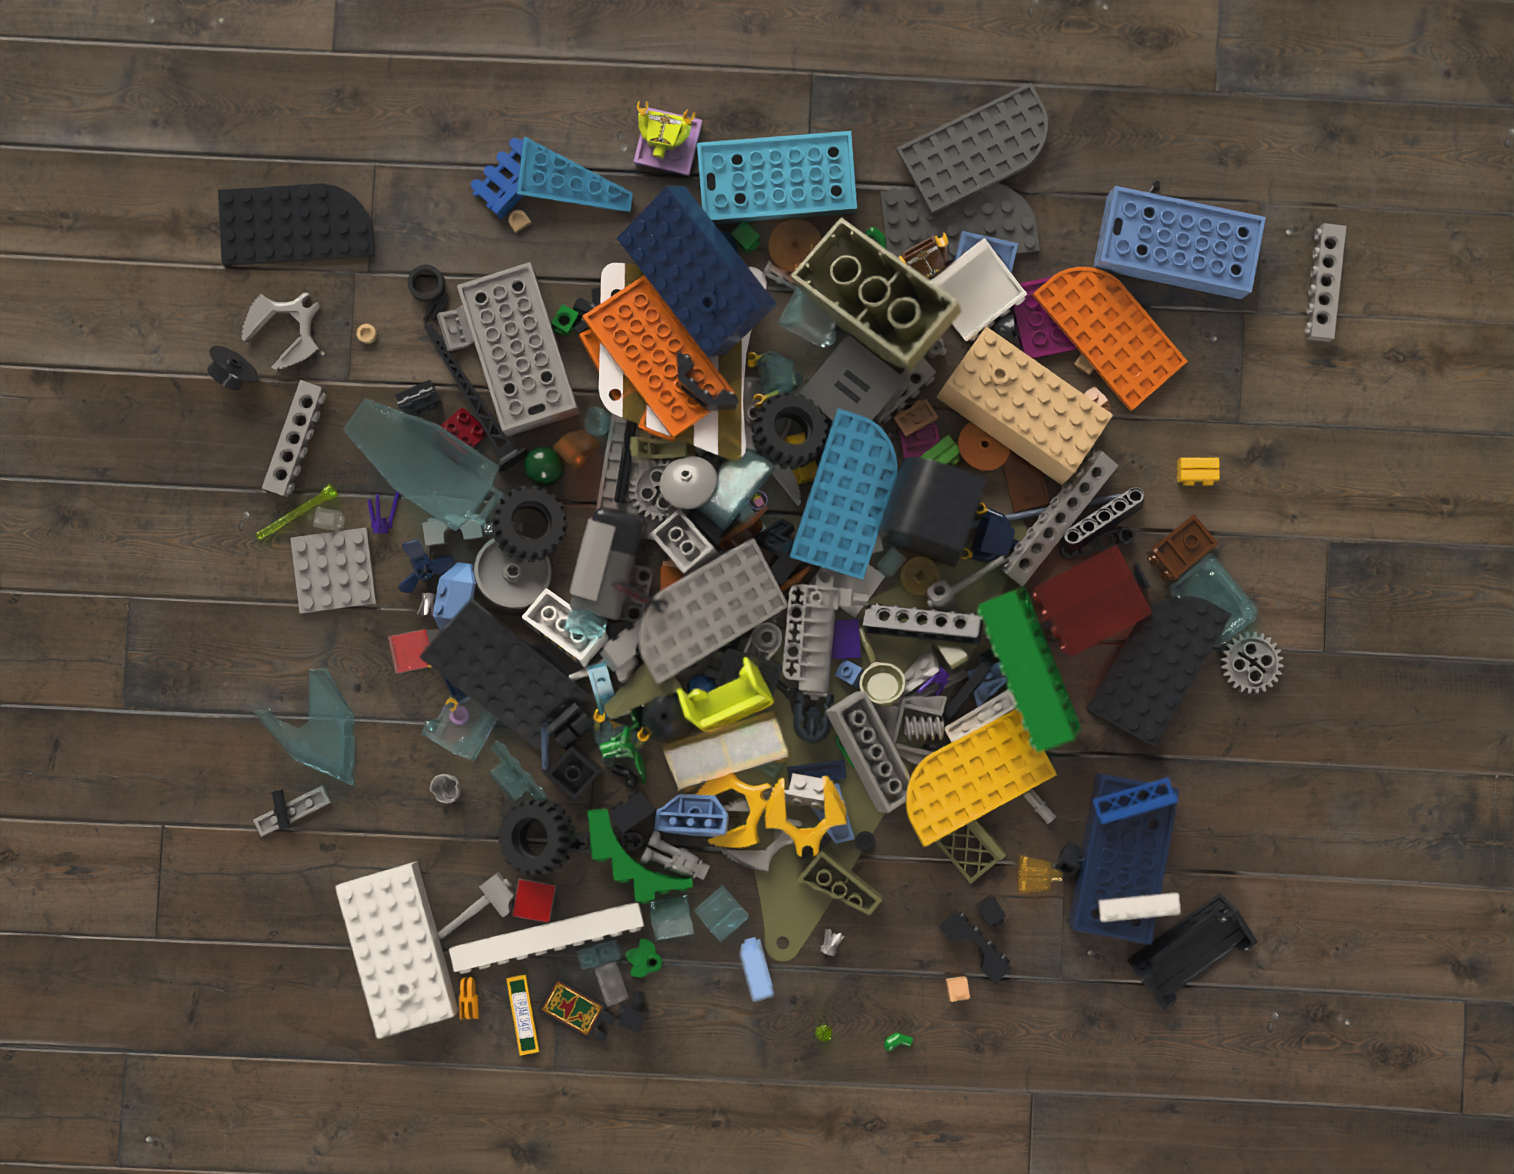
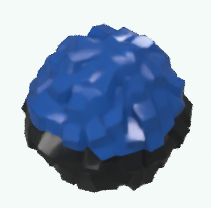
(701, 682)

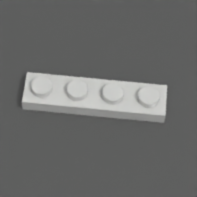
(980, 716)
(1139, 907)

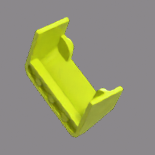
(727, 702)

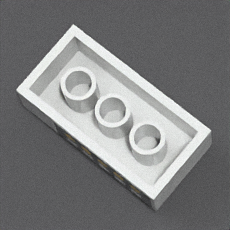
(548, 619)

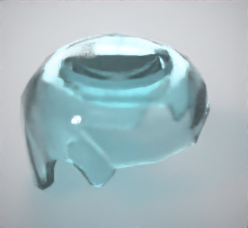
(597, 421)

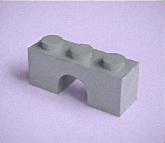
(436, 531)

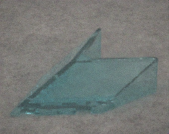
(327, 737)

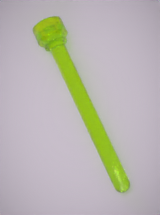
(328, 492)

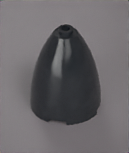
(669, 730)

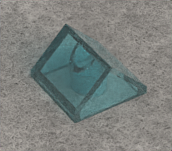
(671, 918)

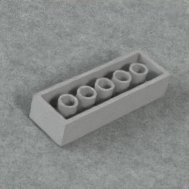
(870, 750)

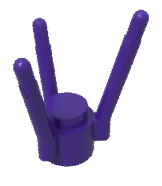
(380, 524)
(940, 677)

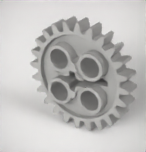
(643, 482)
(1260, 648)

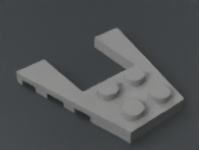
(892, 716)

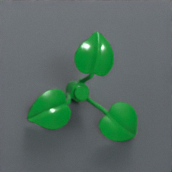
(614, 747)

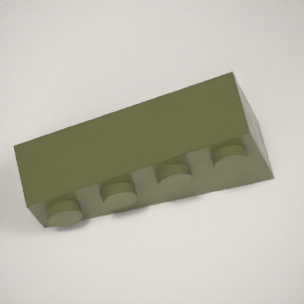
(834, 878)

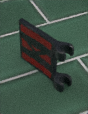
(639, 595)

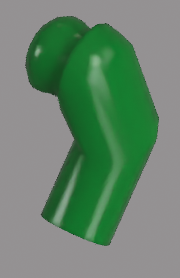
(877, 235)
(897, 1039)

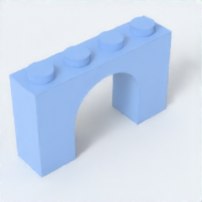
(756, 968)

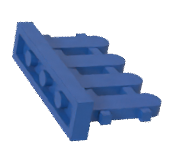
(507, 196)

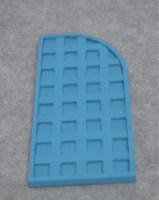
(847, 497)

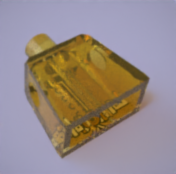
(1035, 874)

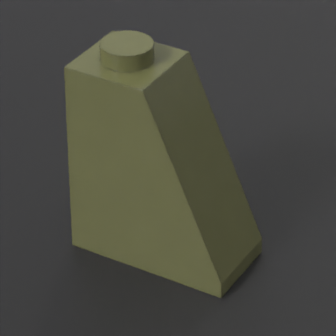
(950, 652)

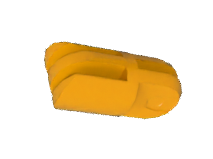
(468, 999)

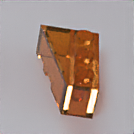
(576, 448)

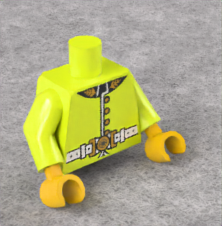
(663, 130)

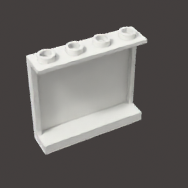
(981, 288)

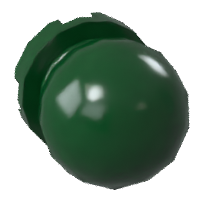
(544, 466)

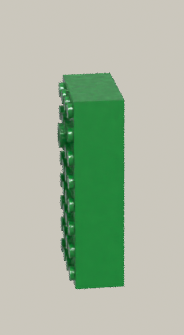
(1030, 669)

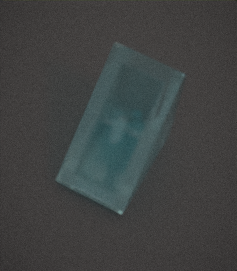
(585, 623)

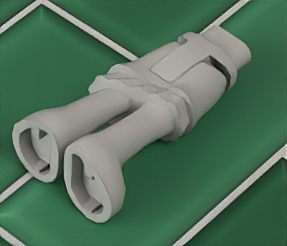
(681, 862)

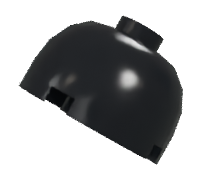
(1008, 329)

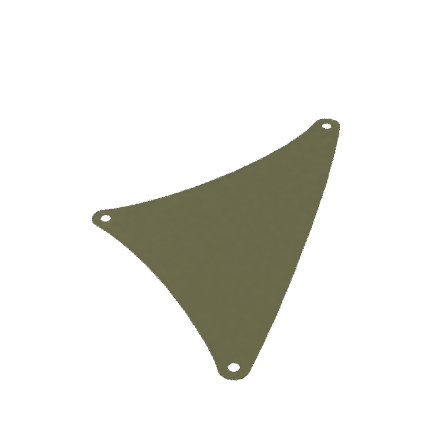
(791, 906)

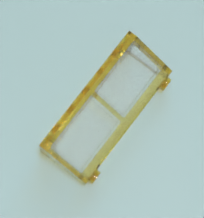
(726, 750)

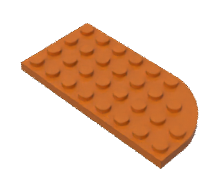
(1111, 331)

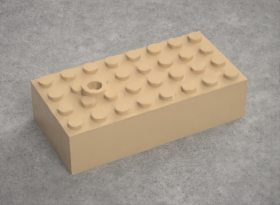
(1024, 406)

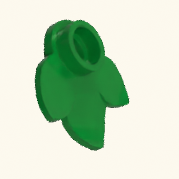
(640, 958)

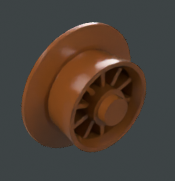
(981, 449)

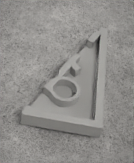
(921, 669)

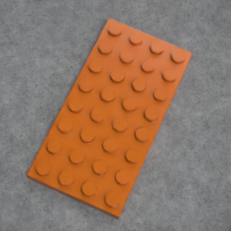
(644, 343)

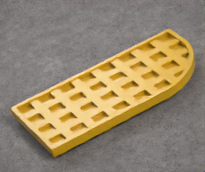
(974, 777)

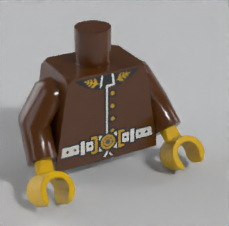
(928, 256)

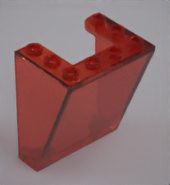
(1091, 601)

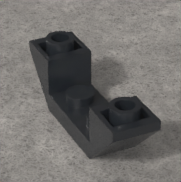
(725, 399)

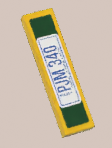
(523, 1014)

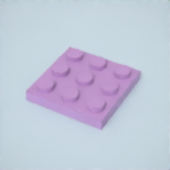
(674, 161)

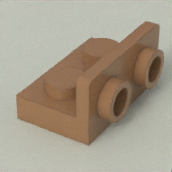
(915, 418)

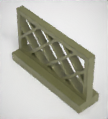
(985, 838)

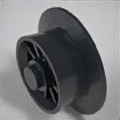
(230, 368)

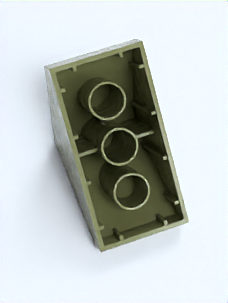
(875, 296)

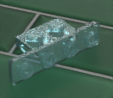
(512, 777)

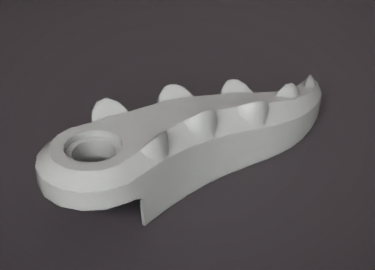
(758, 647)

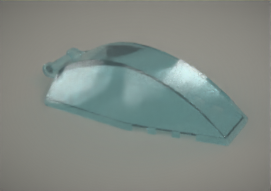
(425, 463)

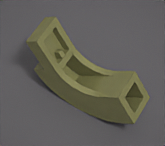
(659, 449)

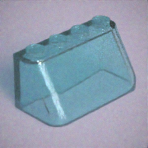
(736, 486)

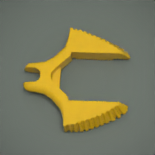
(834, 815)
(746, 834)

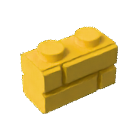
(1198, 470)

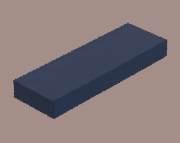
(832, 769)

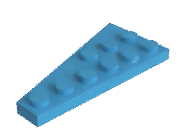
(559, 179)

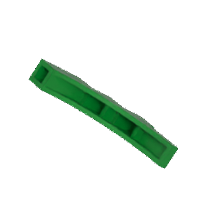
(645, 881)

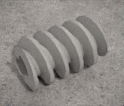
(923, 728)

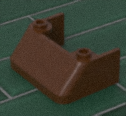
(748, 529)

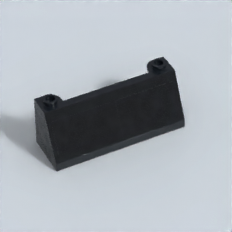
(1191, 949)

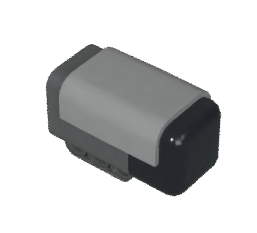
(610, 556)

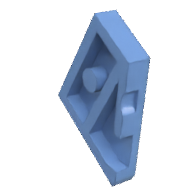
(990, 684)

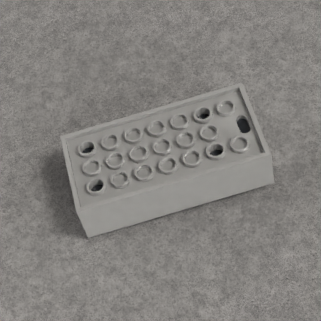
(518, 349)

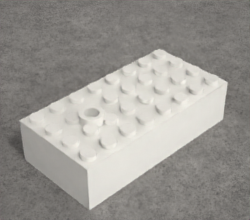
(397, 949)

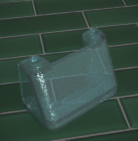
(1213, 583)

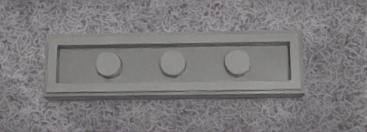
(297, 809)

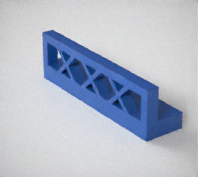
(1132, 809)

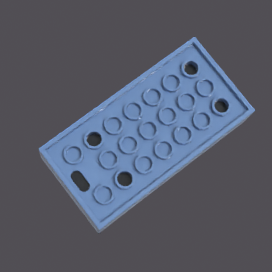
(1179, 242)

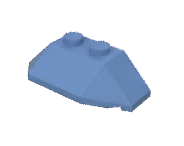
(453, 592)
(692, 816)

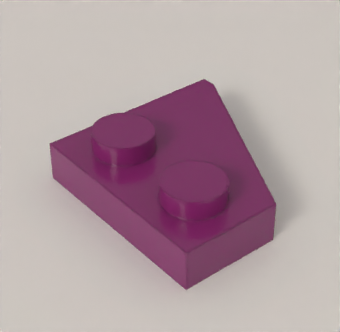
(920, 441)

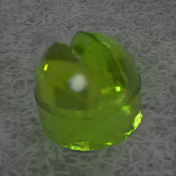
(823, 1033)

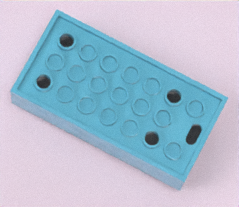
(777, 177)

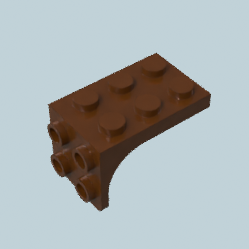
(1181, 549)

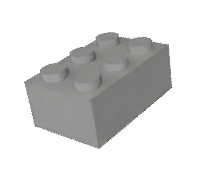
(684, 543)

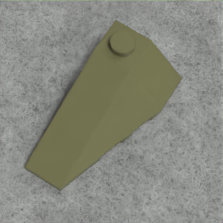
(639, 691)

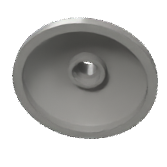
(690, 490)

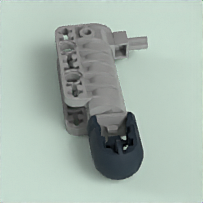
(815, 649)

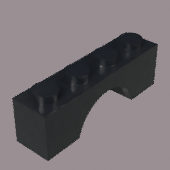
(958, 929)

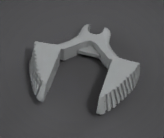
(265, 308)
(788, 483)
(754, 858)

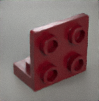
(465, 427)

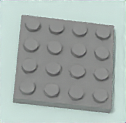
(333, 570)

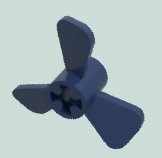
(422, 565)

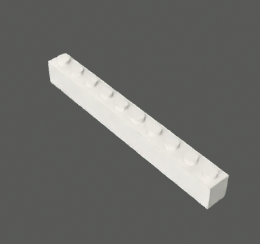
(547, 936)

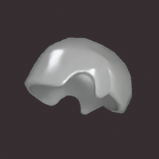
(445, 788)

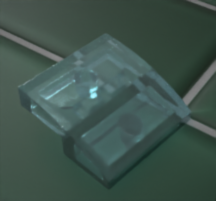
(721, 913)

